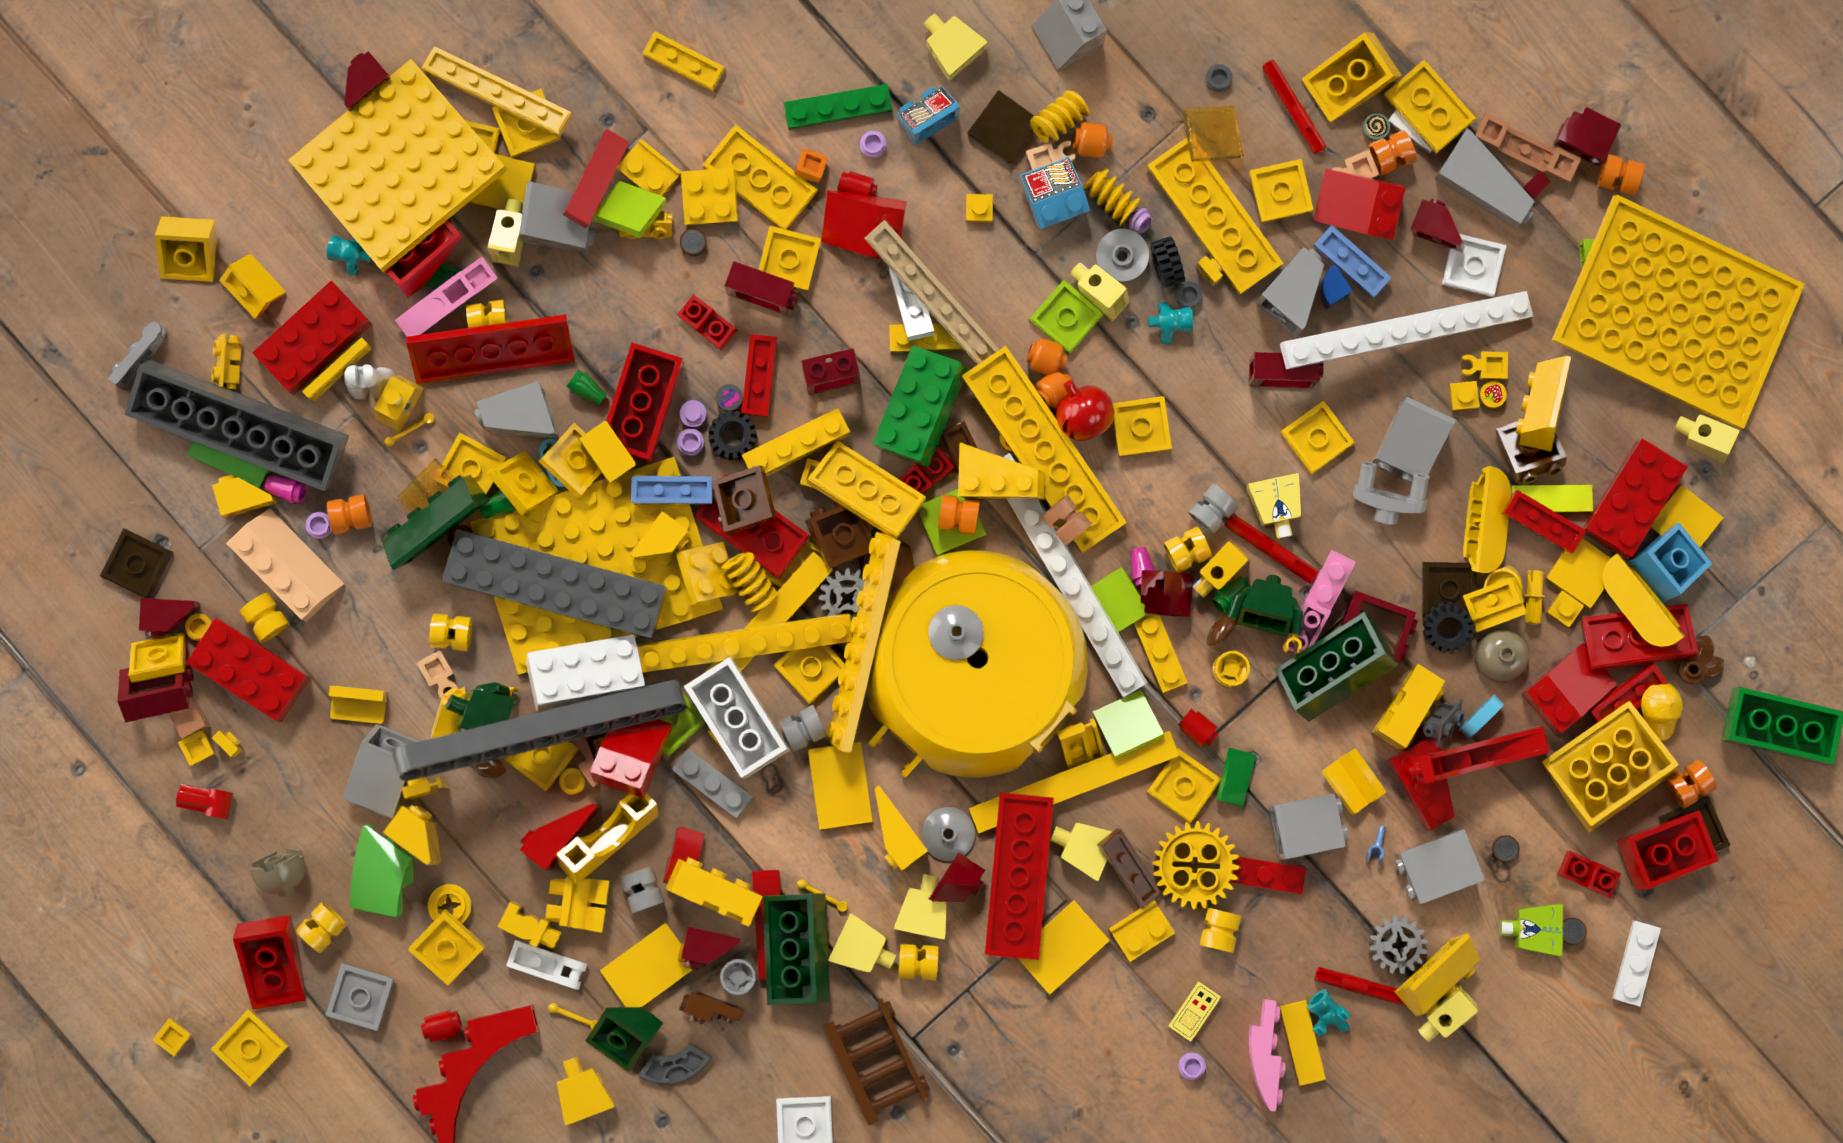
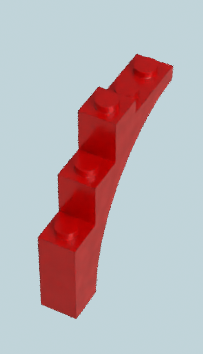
(1479, 755)
(460, 1067)

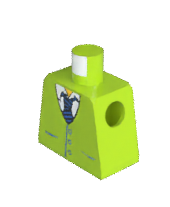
(1536, 929)

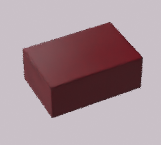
(1536, 185)

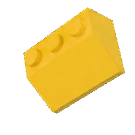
(1544, 403)
(415, 833)
(1439, 975)

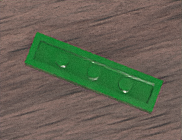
(838, 106)

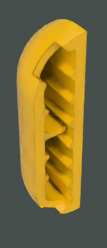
(1485, 523)
(1640, 603)

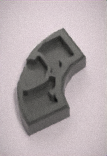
(675, 1067)

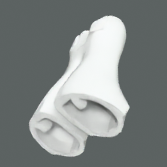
(361, 379)

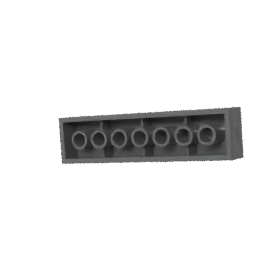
(236, 425)
(554, 584)

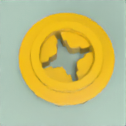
(457, 895)

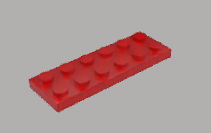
(490, 349)
(1019, 876)

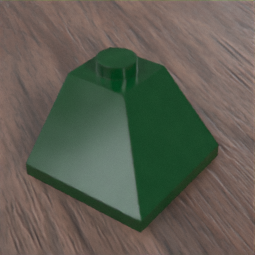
(624, 1034)

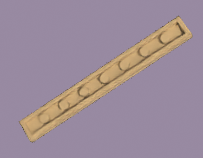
(931, 293)

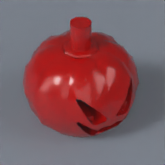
(1084, 412)

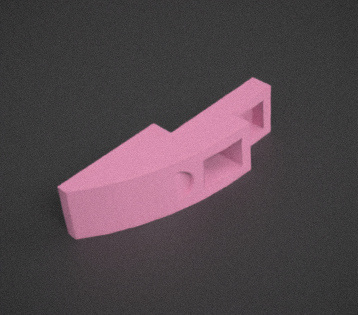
(446, 298)
(1322, 598)
(1266, 1067)

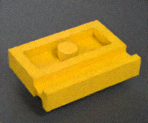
(649, 169)
(1495, 604)
(1080, 743)
(423, 787)
(1141, 931)

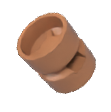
(1066, 520)

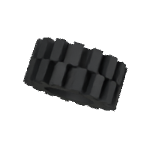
(1167, 262)
(732, 419)
(1437, 616)

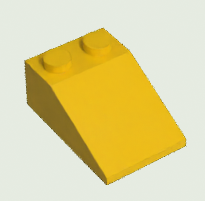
(1351, 76)
(899, 838)

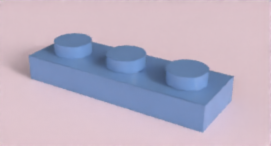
(1352, 261)
(671, 490)

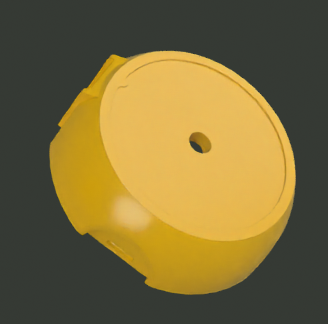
(965, 716)

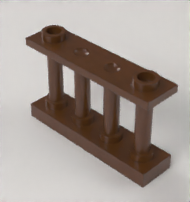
(850, 1057)

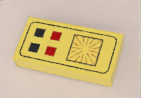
(1194, 1011)

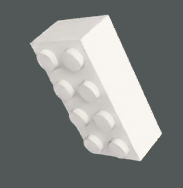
(583, 672)
(737, 718)

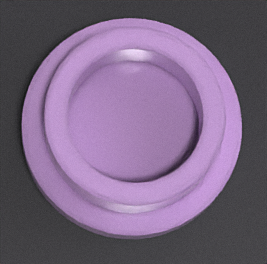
(873, 144)
(1140, 220)
(693, 413)
(690, 442)
(318, 525)
(1191, 1066)

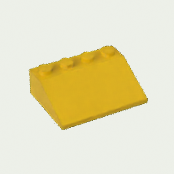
(1610, 766)

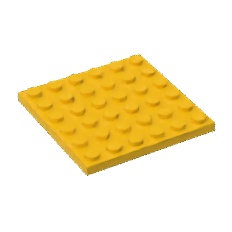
(397, 165)

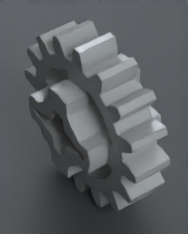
(839, 587)
(1399, 957)

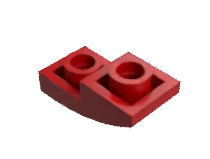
(707, 322)
(924, 478)
(686, 844)
(1588, 874)

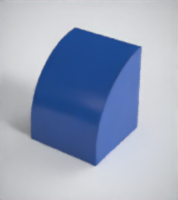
(1333, 287)

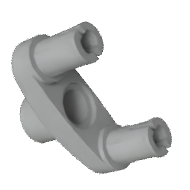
(1389, 504)

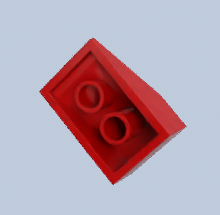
(1359, 203)
(854, 216)
(424, 259)
(1568, 690)
(631, 756)
(551, 838)
(1667, 851)
(270, 961)

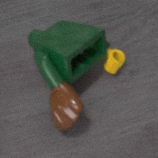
(1262, 607)
(482, 707)

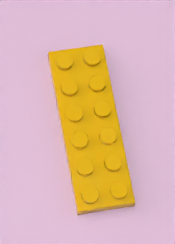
(1215, 217)

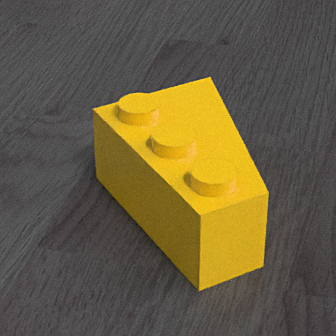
(995, 477)
(1409, 707)
(714, 890)

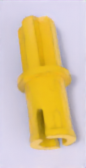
(1534, 597)

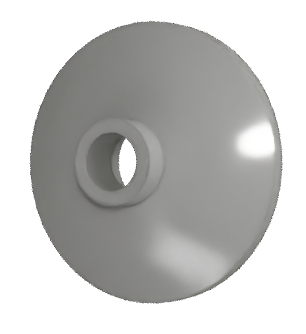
(1129, 243)
(952, 646)
(944, 819)

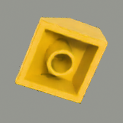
(186, 248)

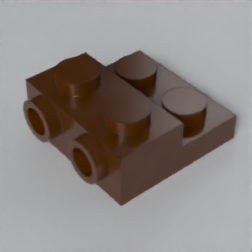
(1526, 461)
(743, 500)
(839, 534)
(702, 1008)

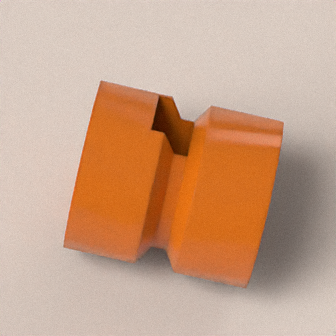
(1394, 152)
(1620, 175)
(348, 514)
(958, 514)
(1700, 783)

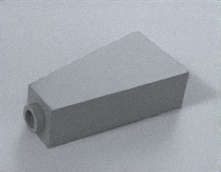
(1485, 181)

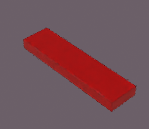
(596, 178)
(765, 884)

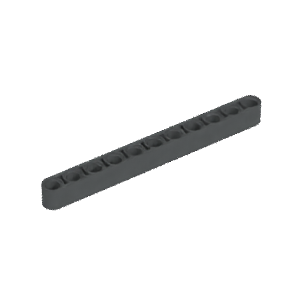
(538, 730)

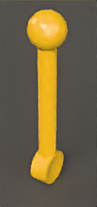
(428, 418)
(842, 905)
(553, 1008)

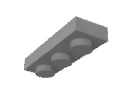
(712, 783)

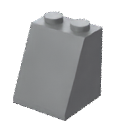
(1069, 31)
(546, 225)
(1293, 291)
(518, 413)
(1413, 439)
(374, 776)
(1308, 826)
(1439, 867)

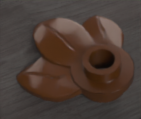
(1704, 662)

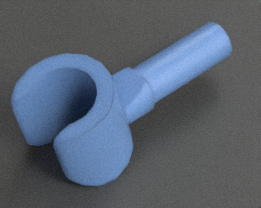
(1377, 849)

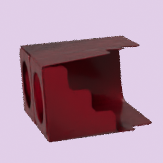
(1588, 135)
(1166, 592)

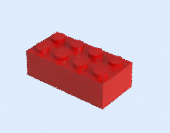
(312, 338)
(644, 399)
(1634, 498)
(248, 670)

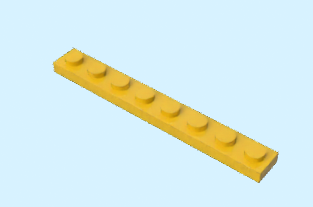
(745, 642)

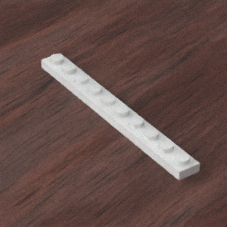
(1406, 330)
(1080, 595)

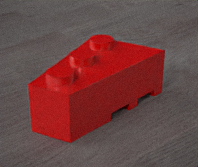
(1430, 800)

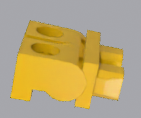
(576, 903)
(528, 926)

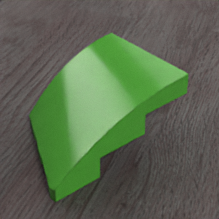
(379, 874)

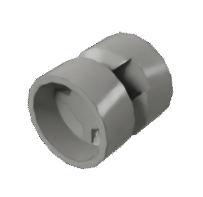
(1212, 509)
(803, 728)
(645, 899)
(738, 976)

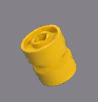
(483, 315)
(1178, 548)
(264, 617)
(441, 630)
(1230, 669)
(321, 927)
(1220, 930)
(918, 962)

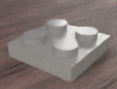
(360, 996)

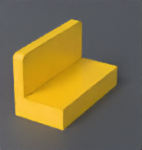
(251, 285)
(607, 451)
(358, 704)
(1353, 781)

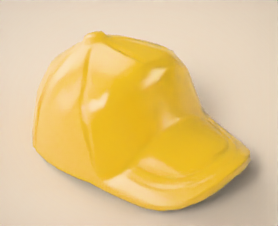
(1661, 709)

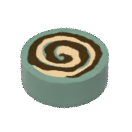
(1376, 127)

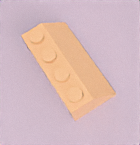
(286, 564)

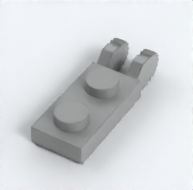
(138, 354)

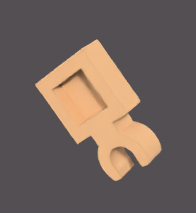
(1045, 154)
(1360, 164)
(436, 670)

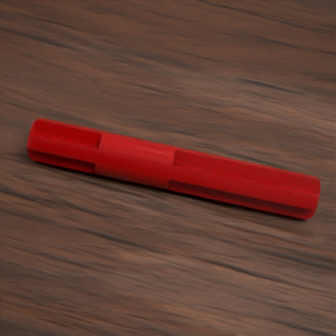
(1294, 107)
(1271, 548)
(1357, 985)

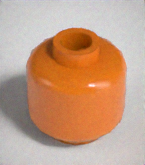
(1092, 140)
(1046, 356)
(1052, 389)

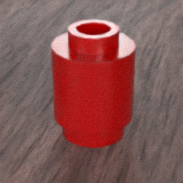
(857, 183)
(1198, 728)
(441, 1026)

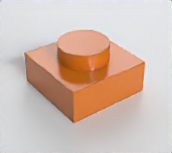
(811, 165)

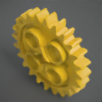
(1197, 840)

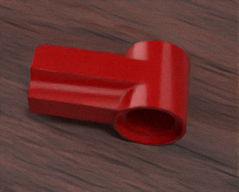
(210, 802)

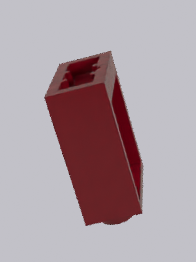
(761, 288)
(1270, 371)
(831, 375)
(1409, 625)
(154, 702)

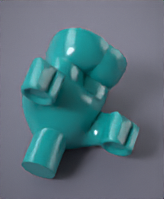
(346, 251)
(1171, 321)
(1328, 1012)

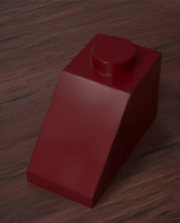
(362, 78)
(1436, 225)
(164, 615)
(958, 881)
(703, 947)

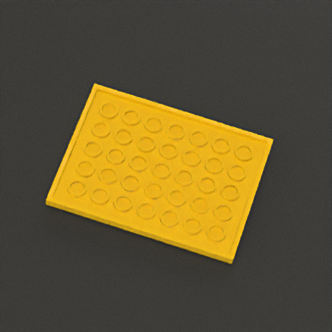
(1678, 312)
(599, 532)

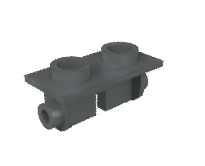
(1444, 721)

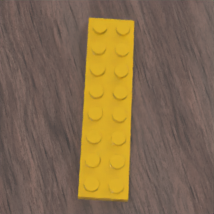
(1040, 443)
(861, 649)

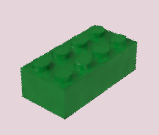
(920, 406)
(1783, 726)

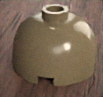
(1501, 655)
(279, 872)

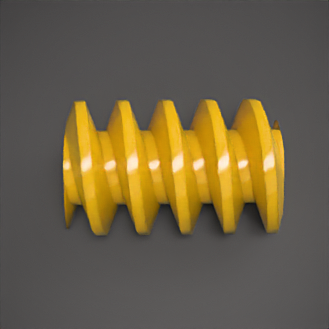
(1059, 114)
(1111, 195)
(751, 579)

